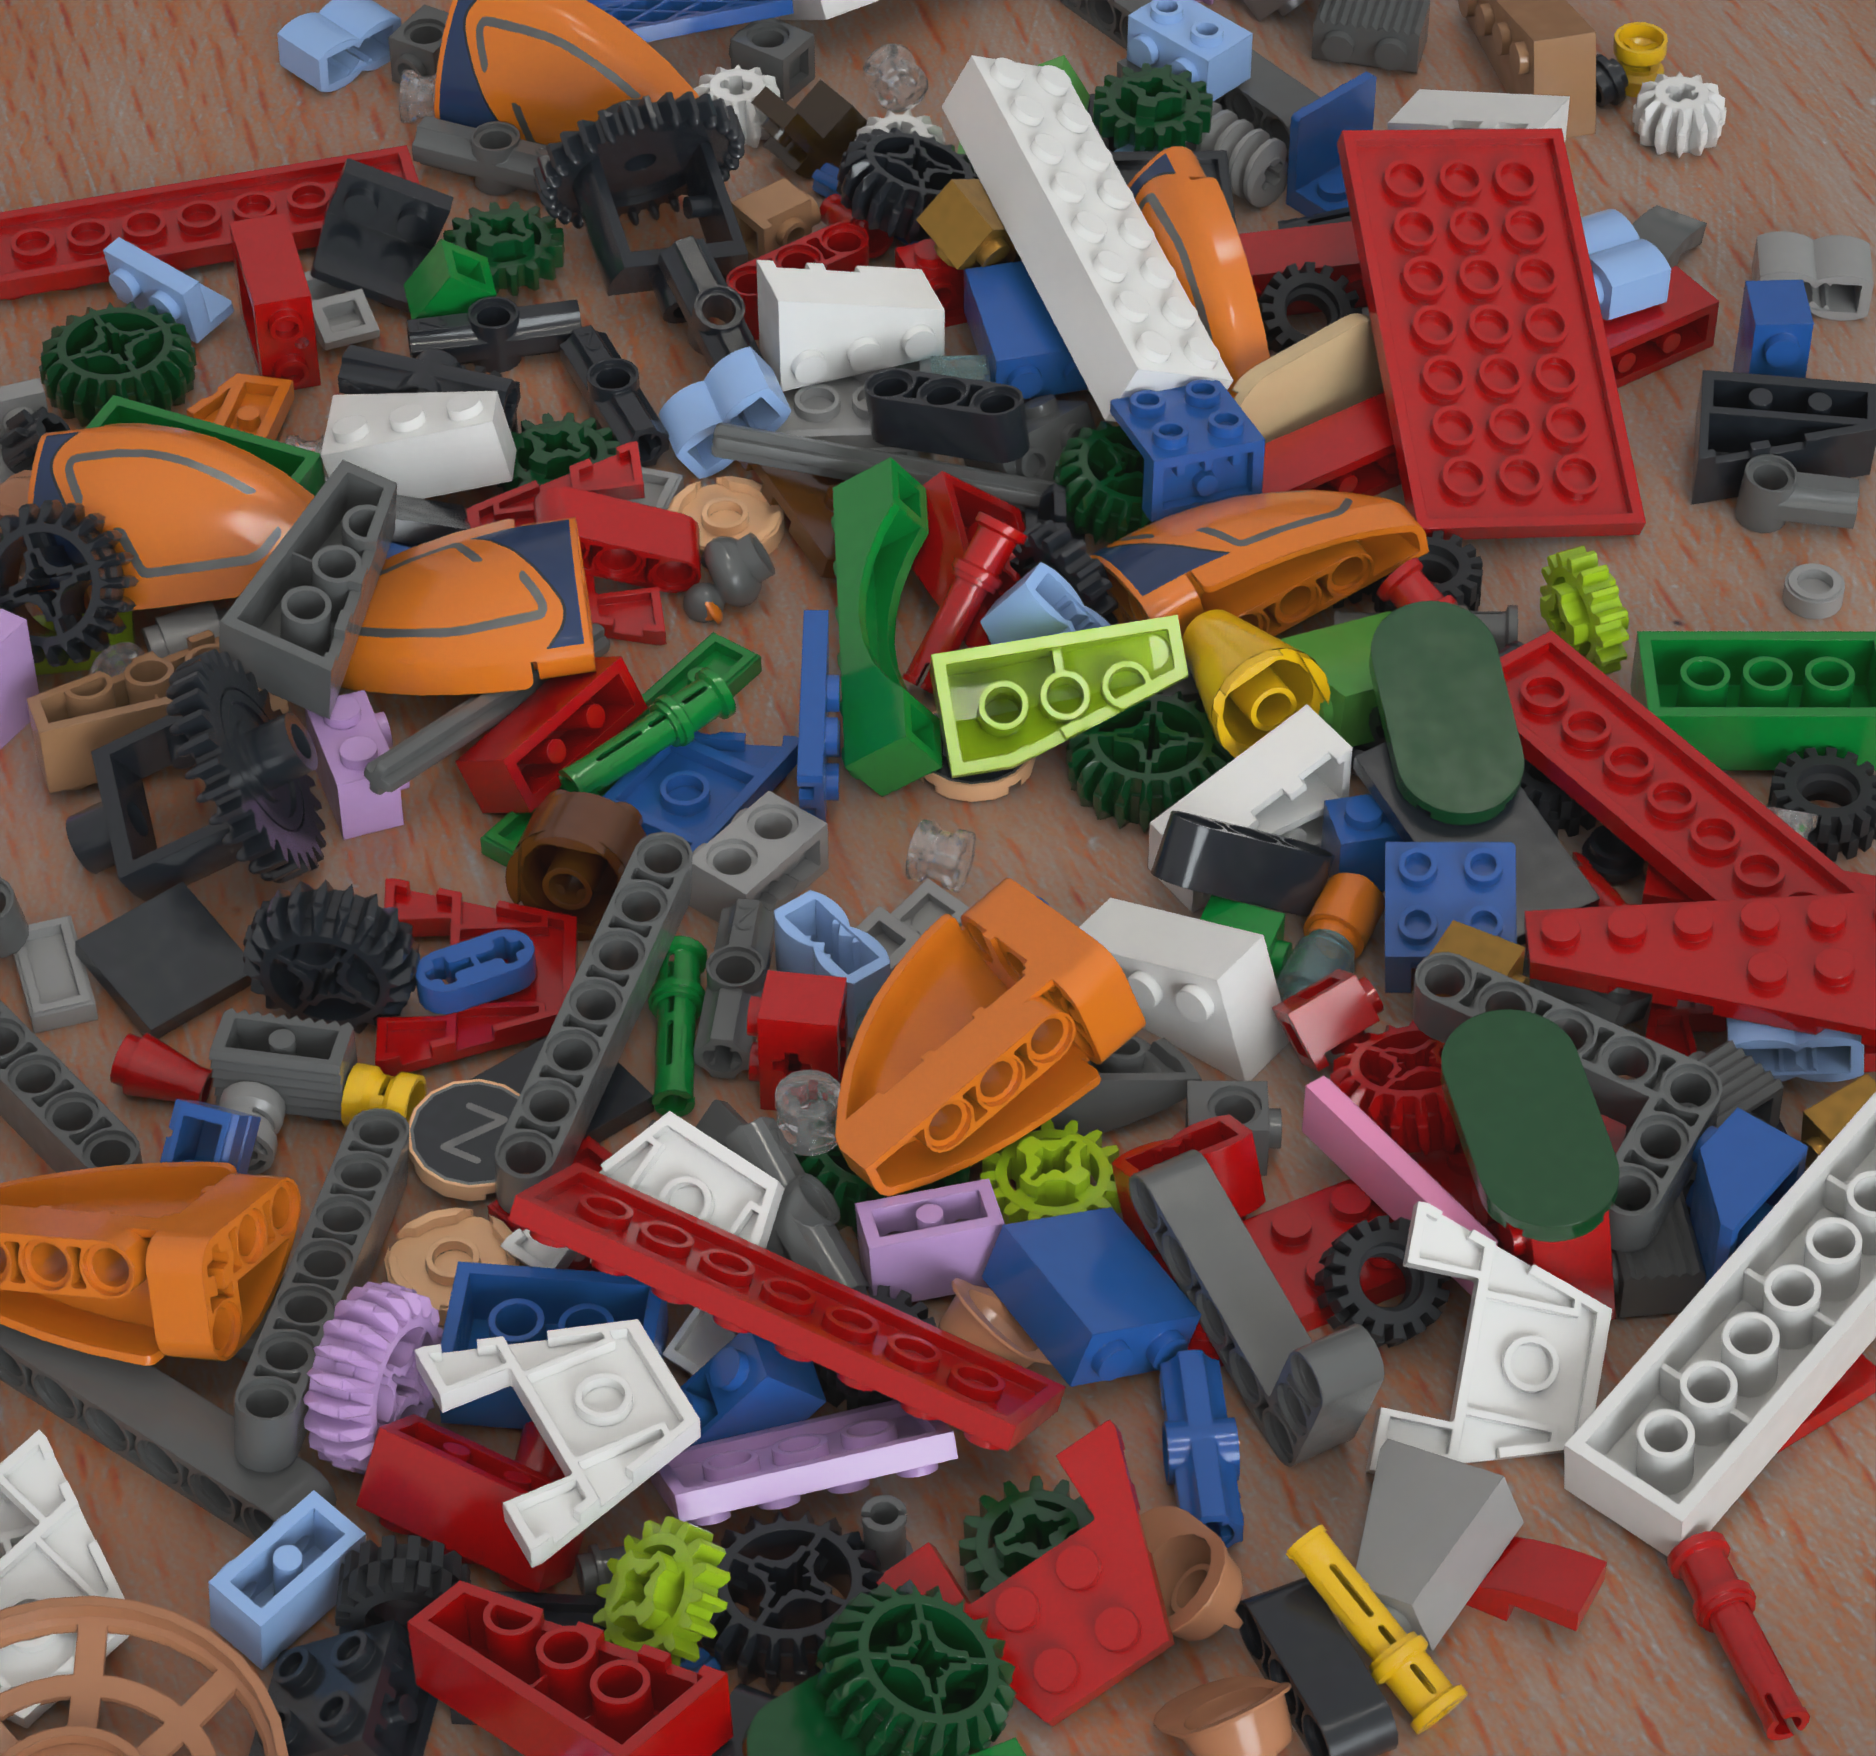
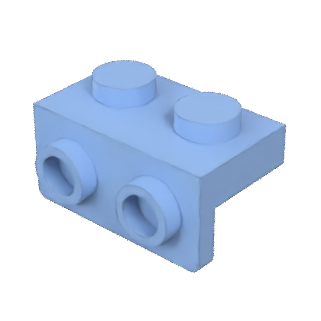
(150, 281)

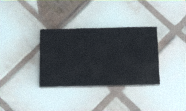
(1544, 869)

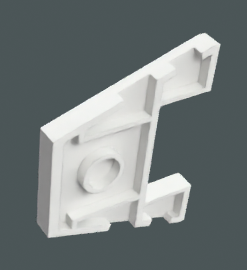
(695, 1176)
(1525, 1356)
(597, 1403)
(49, 1562)

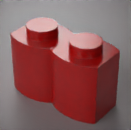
(1225, 1146)

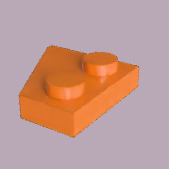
(248, 404)

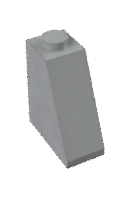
(1432, 1535)

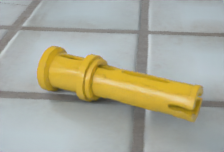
(1396, 1656)

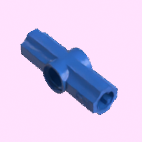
(1201, 1443)

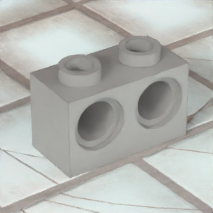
(761, 855)

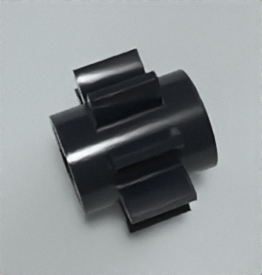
(24, 435)

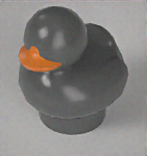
(737, 576)

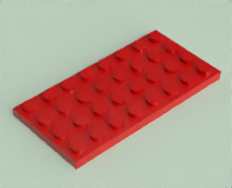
(1489, 334)

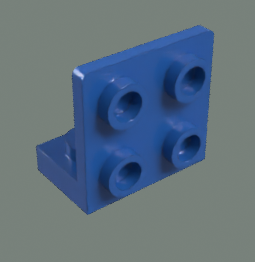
(1314, 163)
(1192, 445)
(1439, 884)

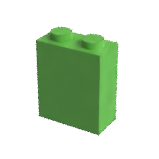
(1344, 657)

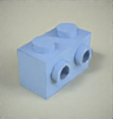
(1191, 40)
(283, 1580)

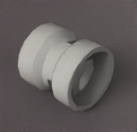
(263, 1102)

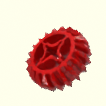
(1399, 1087)

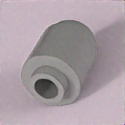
(172, 629)

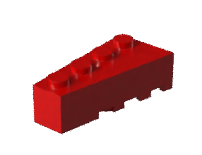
(560, 1685)

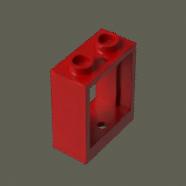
(275, 300)

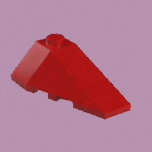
(951, 525)

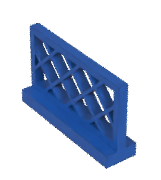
(674, 18)

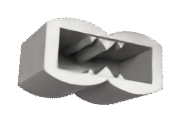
(1832, 267)

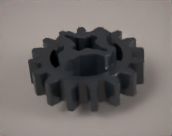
(1071, 561)

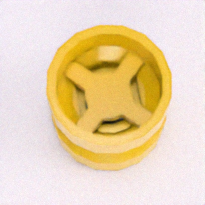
(1640, 52)
(371, 1088)

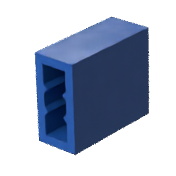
(1017, 332)
(1090, 1295)

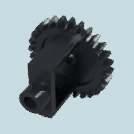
(634, 162)
(251, 769)

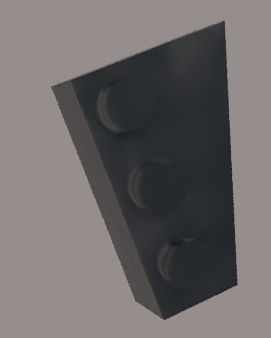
(1808, 421)

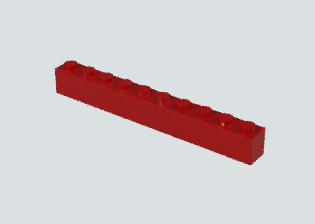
(1356, 445)

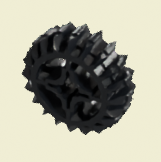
(895, 179)
(65, 606)
(331, 956)
(780, 1578)

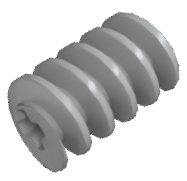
(1254, 160)

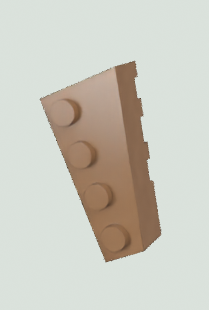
(1540, 51)
(102, 708)

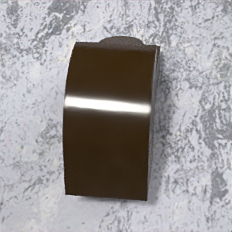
(813, 131)

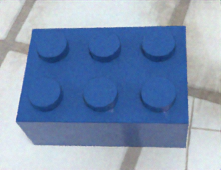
(526, 1304)

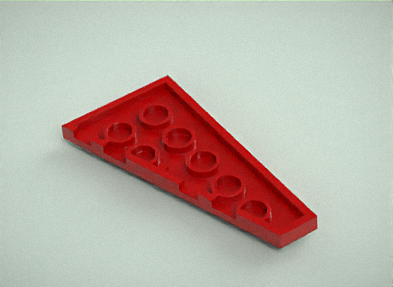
(1754, 960)

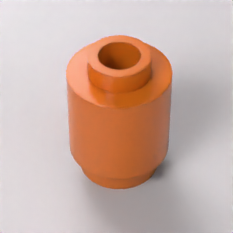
(1349, 907)

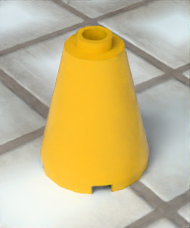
(1248, 678)

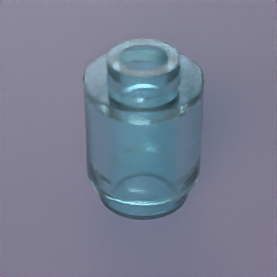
(1313, 959)

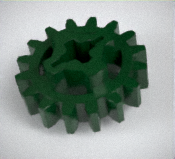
(1152, 108)
(516, 243)
(555, 445)
(1034, 1525)

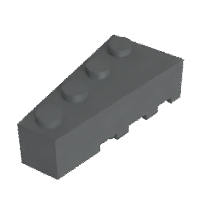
(313, 591)

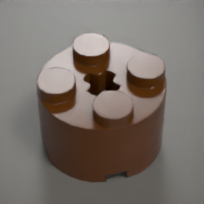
(574, 856)

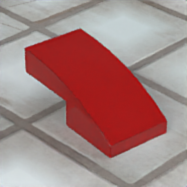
(1542, 1581)

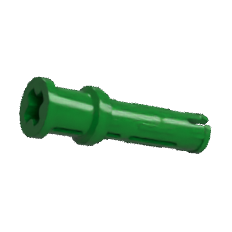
(669, 723)
(677, 1004)

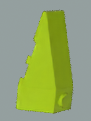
(1034, 693)

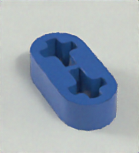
(475, 971)

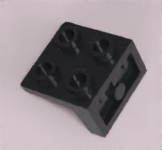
(377, 232)
(351, 1696)

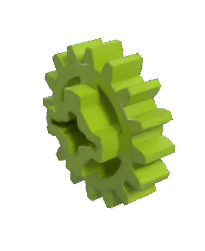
(1585, 607)
(1052, 1174)
(664, 1590)

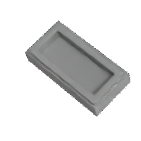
(54, 977)

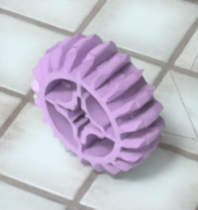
(368, 1371)

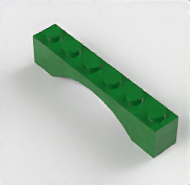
(878, 533)

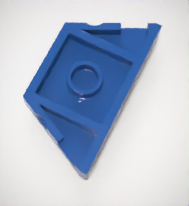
(818, 732)
(704, 783)

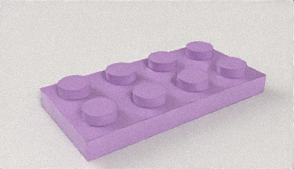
(801, 1458)

